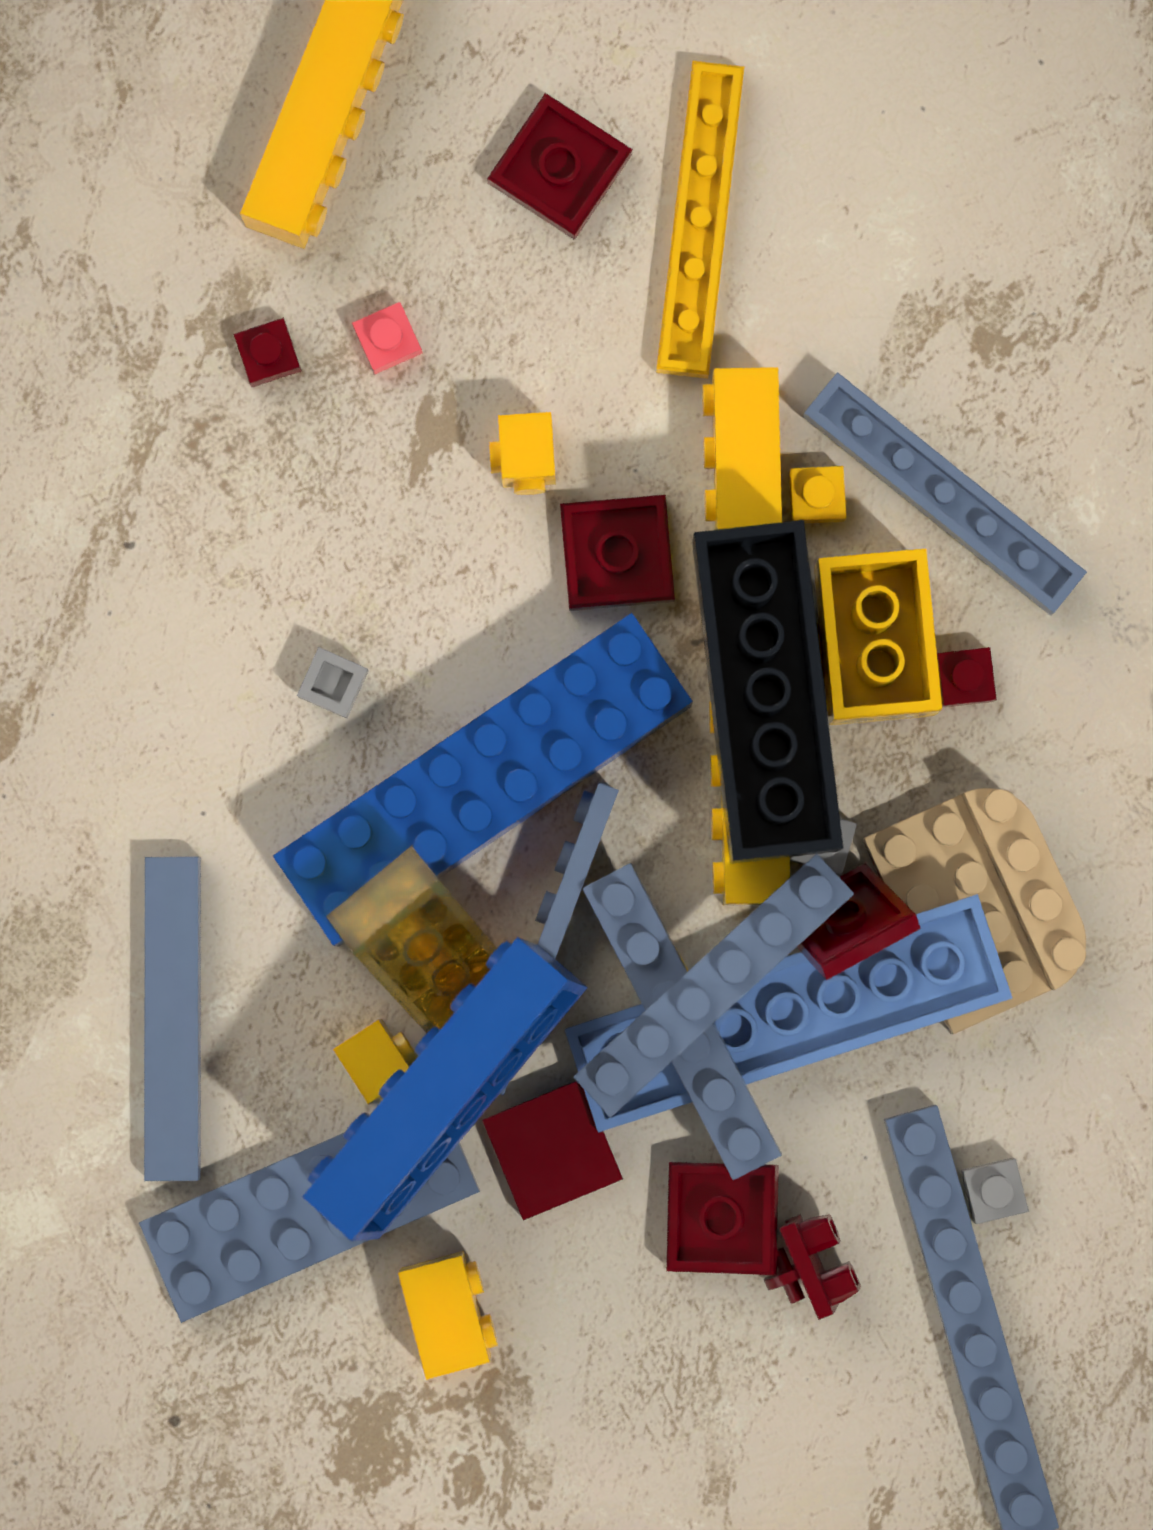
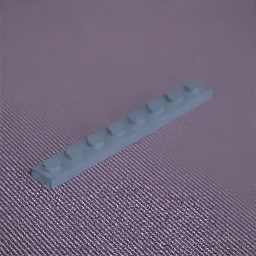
(970, 1321)

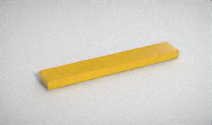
(700, 220)

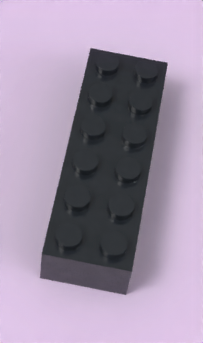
(767, 692)

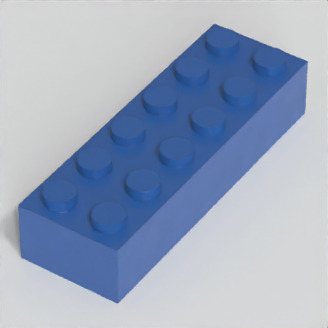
(443, 1090)

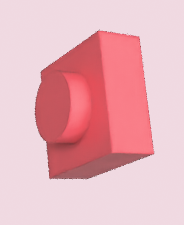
(387, 338)

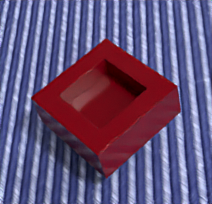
(267, 352)
(966, 677)

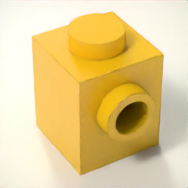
(524, 452)
(374, 1057)

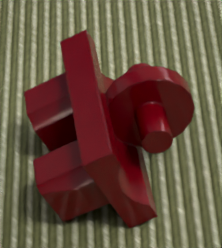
(823, 1287)

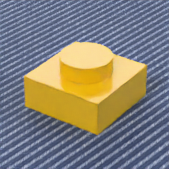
(817, 494)

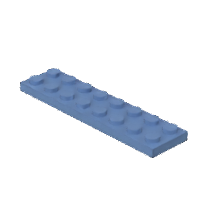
(803, 1019)

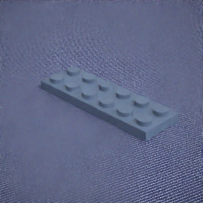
(267, 1230)

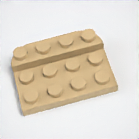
(993, 849)

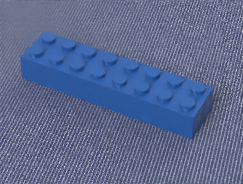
(493, 769)

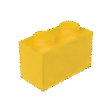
(447, 1315)

